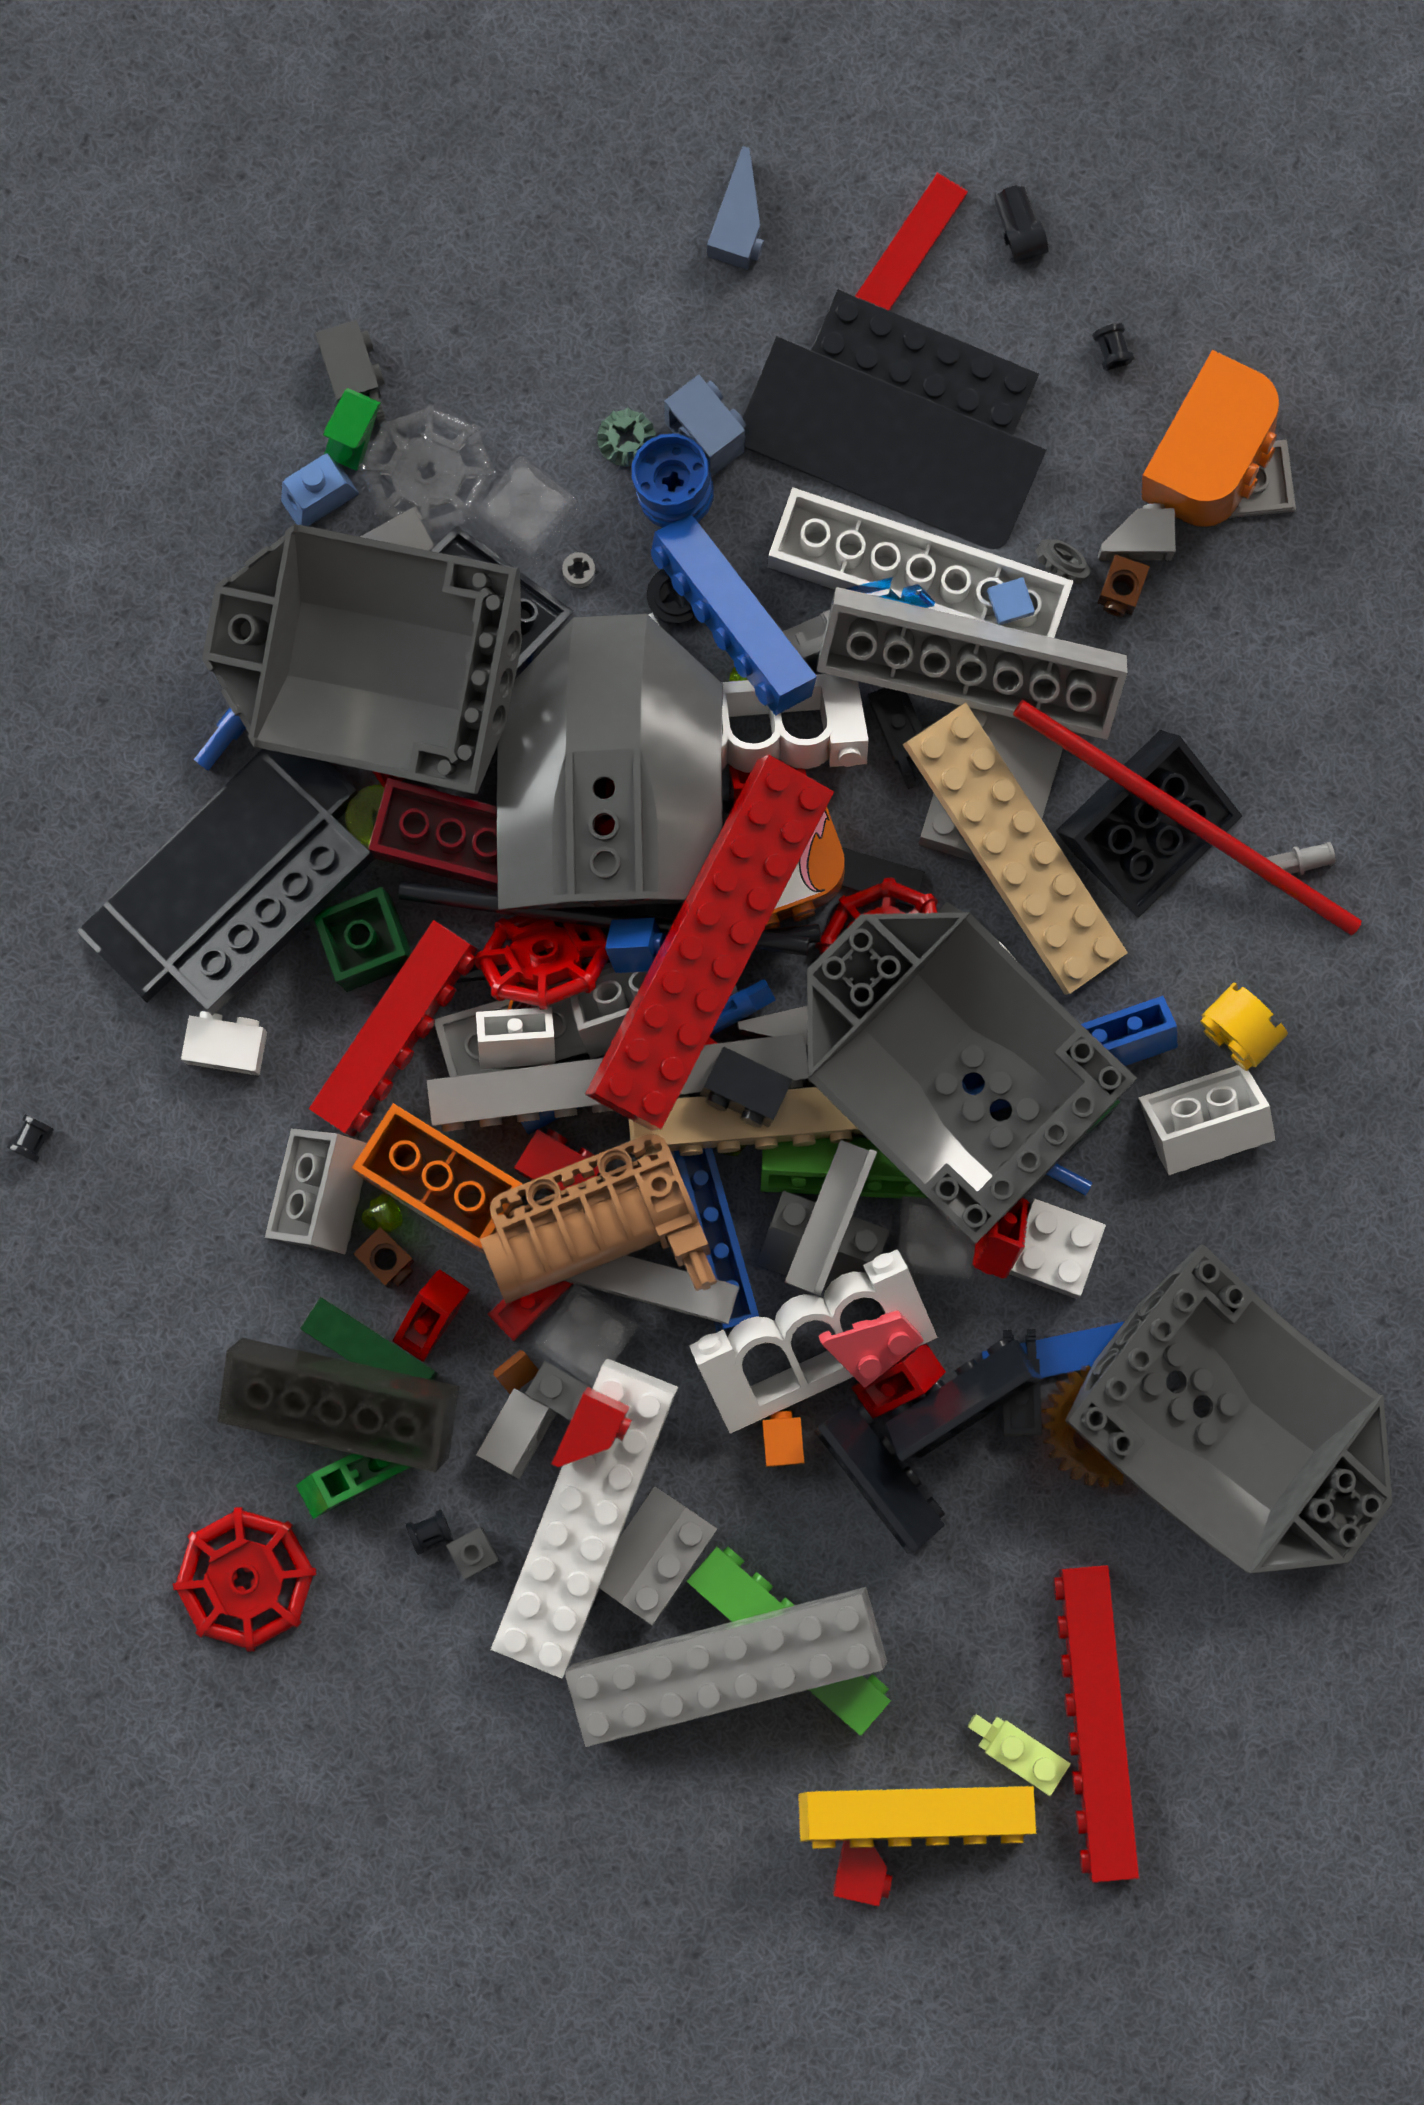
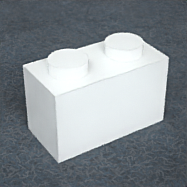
(515, 1038)
(224, 1044)

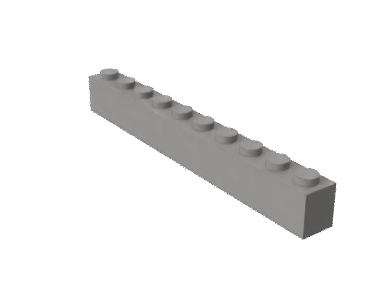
(564, 1085)

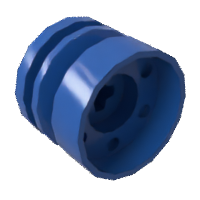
(671, 462)

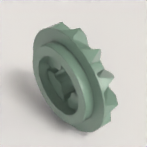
(609, 439)

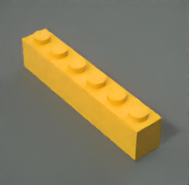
(916, 1815)

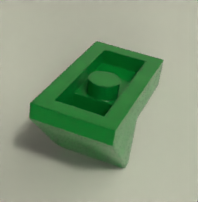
(351, 428)

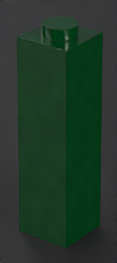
(360, 1343)

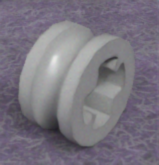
(568, 564)

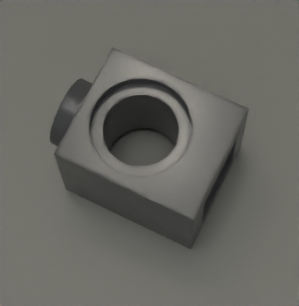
(473, 1553)

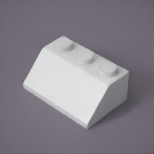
(1207, 1119)

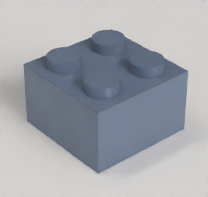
(701, 415)

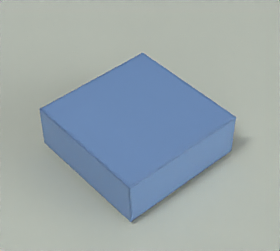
(1010, 601)

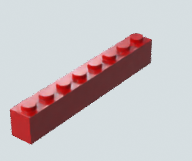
(1098, 1724)

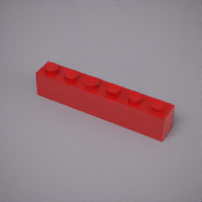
(393, 1029)

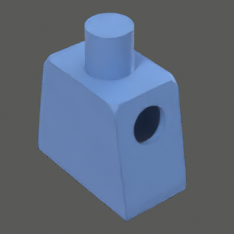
(316, 490)

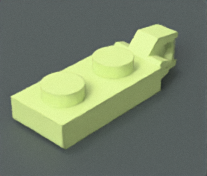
(1020, 1753)

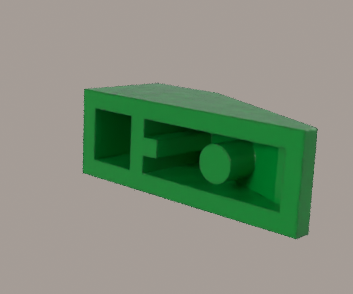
(344, 1481)

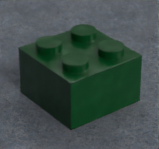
(363, 939)

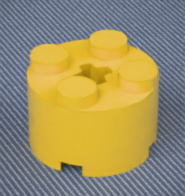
(1243, 1026)

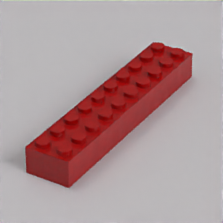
(709, 943)

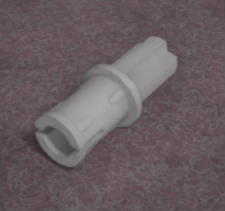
(1305, 859)

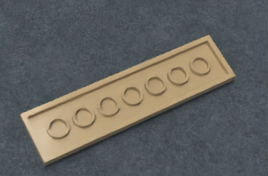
(1015, 848)

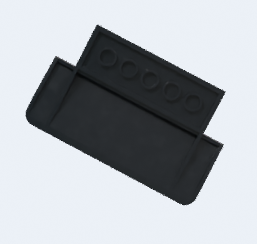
(900, 420)
(233, 882)

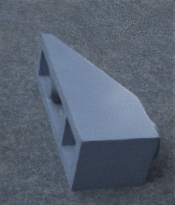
(738, 222)

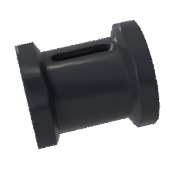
(1113, 346)
(30, 1138)
(429, 1532)

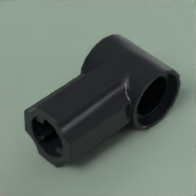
(1021, 229)

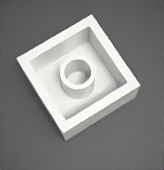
(1058, 1249)

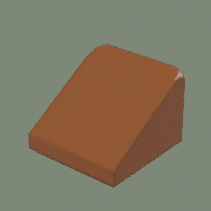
(516, 1371)

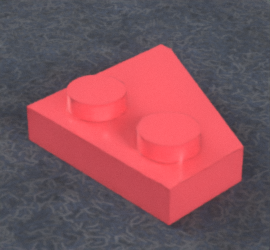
(873, 1345)

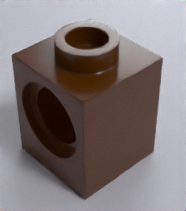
(1123, 571)
(371, 1249)

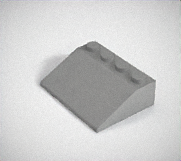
(1029, 758)

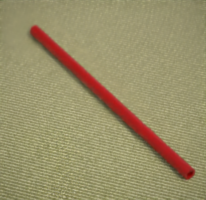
(1186, 817)

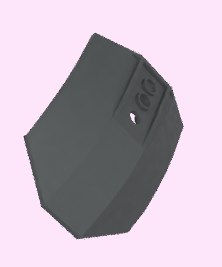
(619, 706)
(915, 1008)
(1292, 1441)

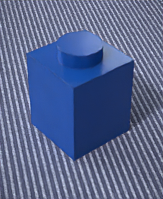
(633, 944)

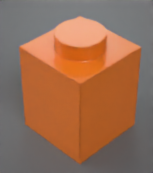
(783, 1440)

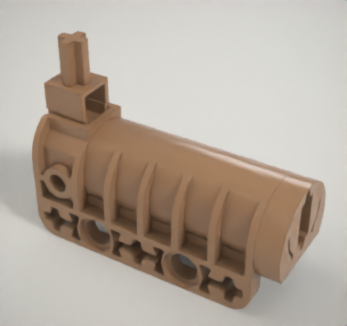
(595, 1221)

